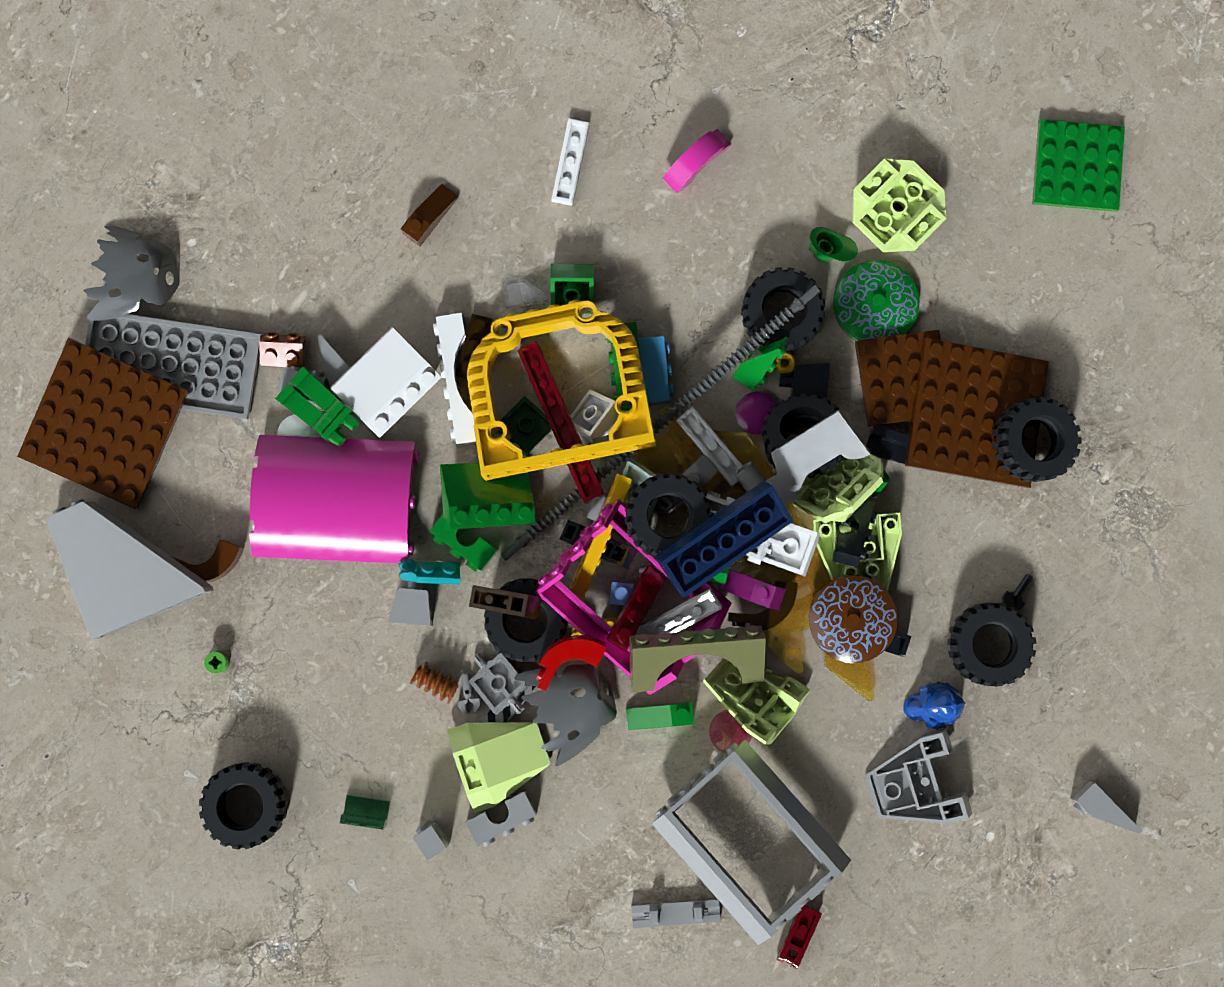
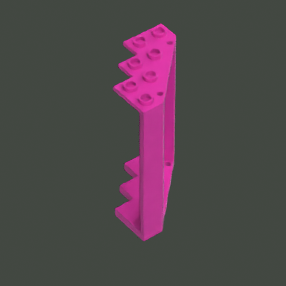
(586, 620)

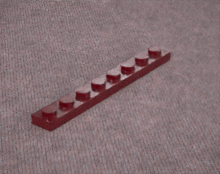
(559, 419)

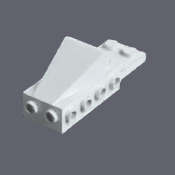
(787, 549)

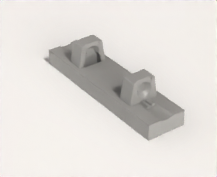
(675, 913)

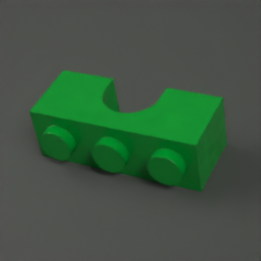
(477, 555)

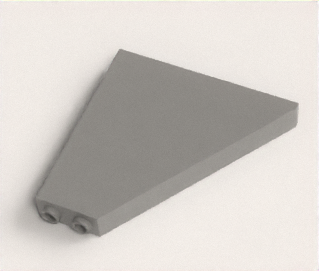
(117, 571)

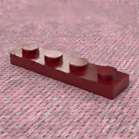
(636, 607)

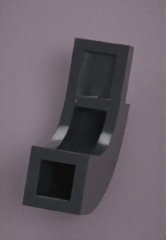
(615, 552)

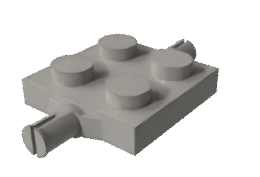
(497, 683)

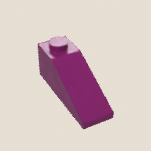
(753, 590)

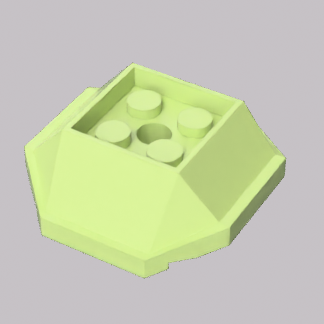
(902, 184)
(840, 490)

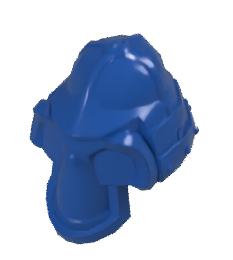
(935, 705)

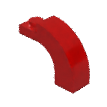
(568, 648)

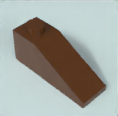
(428, 215)

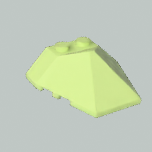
(759, 706)

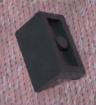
(888, 444)

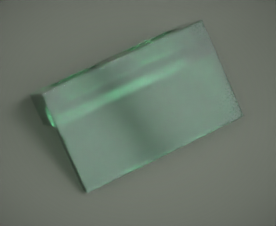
(365, 812)

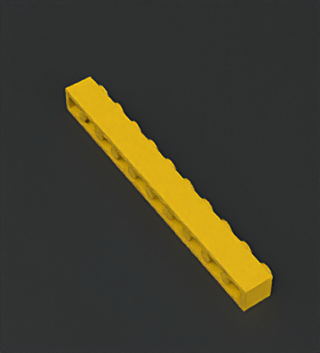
(591, 558)

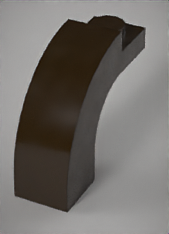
(769, 617)

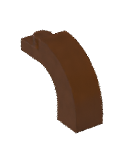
(220, 563)

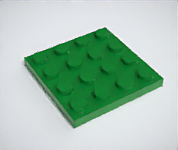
(1078, 165)

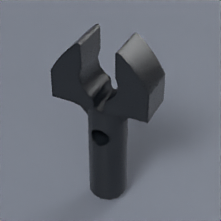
(1017, 594)

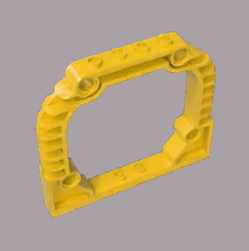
(629, 433)

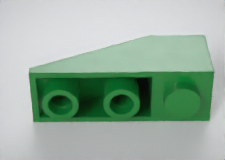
(754, 368)

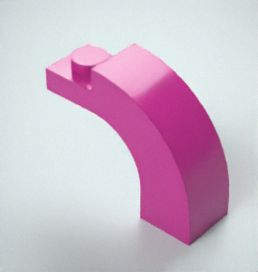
(695, 159)

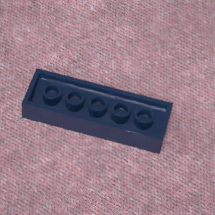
(724, 538)

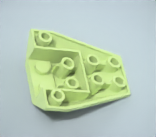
(880, 552)
(496, 759)

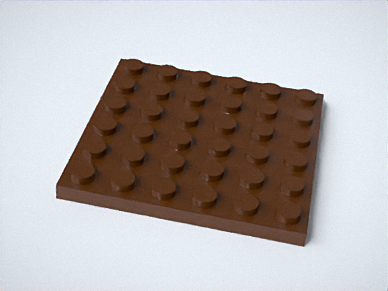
(957, 405)
(103, 423)

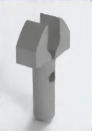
(467, 691)

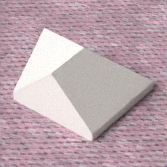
(594, 415)

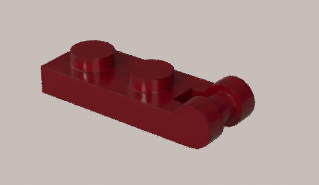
(799, 936)

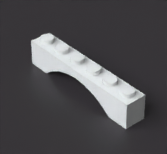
(452, 336)

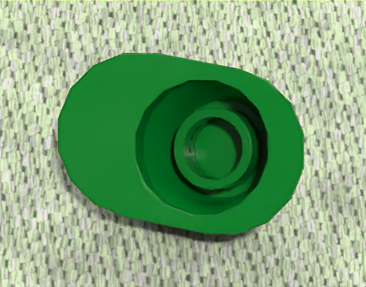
(831, 245)

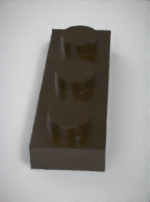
(478, 328)

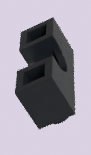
(850, 547)

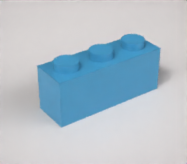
(655, 369)

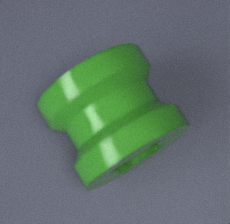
(221, 661)

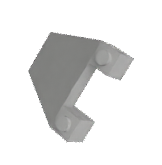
(910, 786)

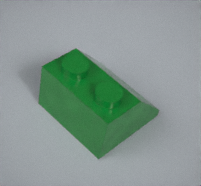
(571, 283)

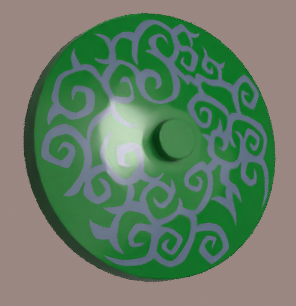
(876, 301)

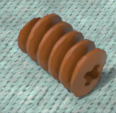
(435, 681)

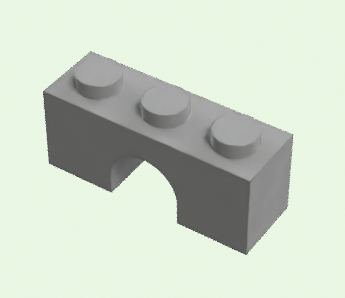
(485, 829)

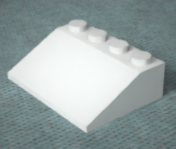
(385, 382)

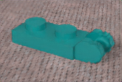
(429, 572)

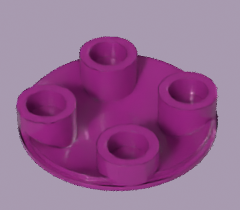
(752, 411)

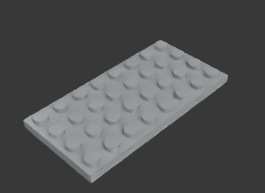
(207, 361)

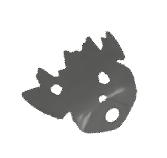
(130, 275)
(571, 712)

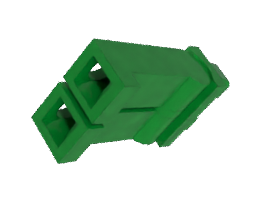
(334, 414)

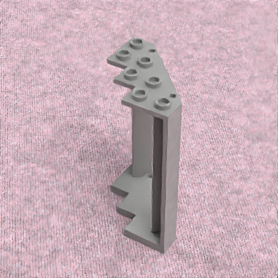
(714, 874)

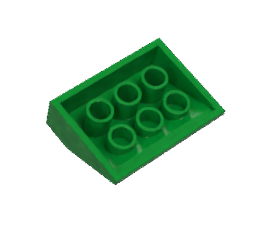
(482, 503)

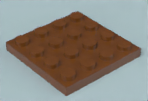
(890, 375)

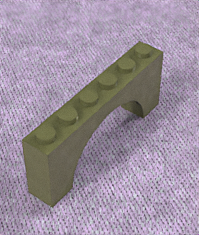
(655, 652)

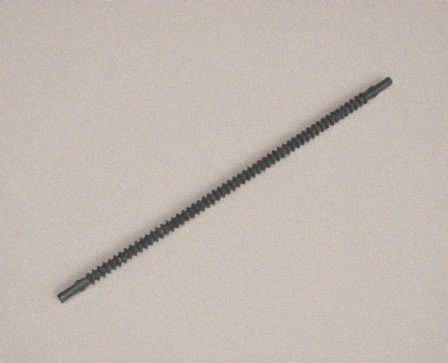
(798, 304)

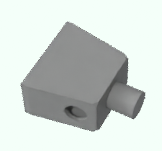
(412, 606)

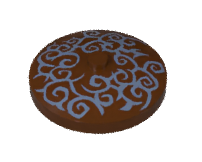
(853, 619)

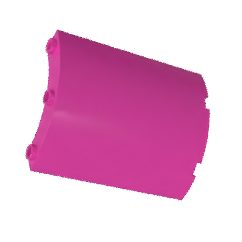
(332, 499)

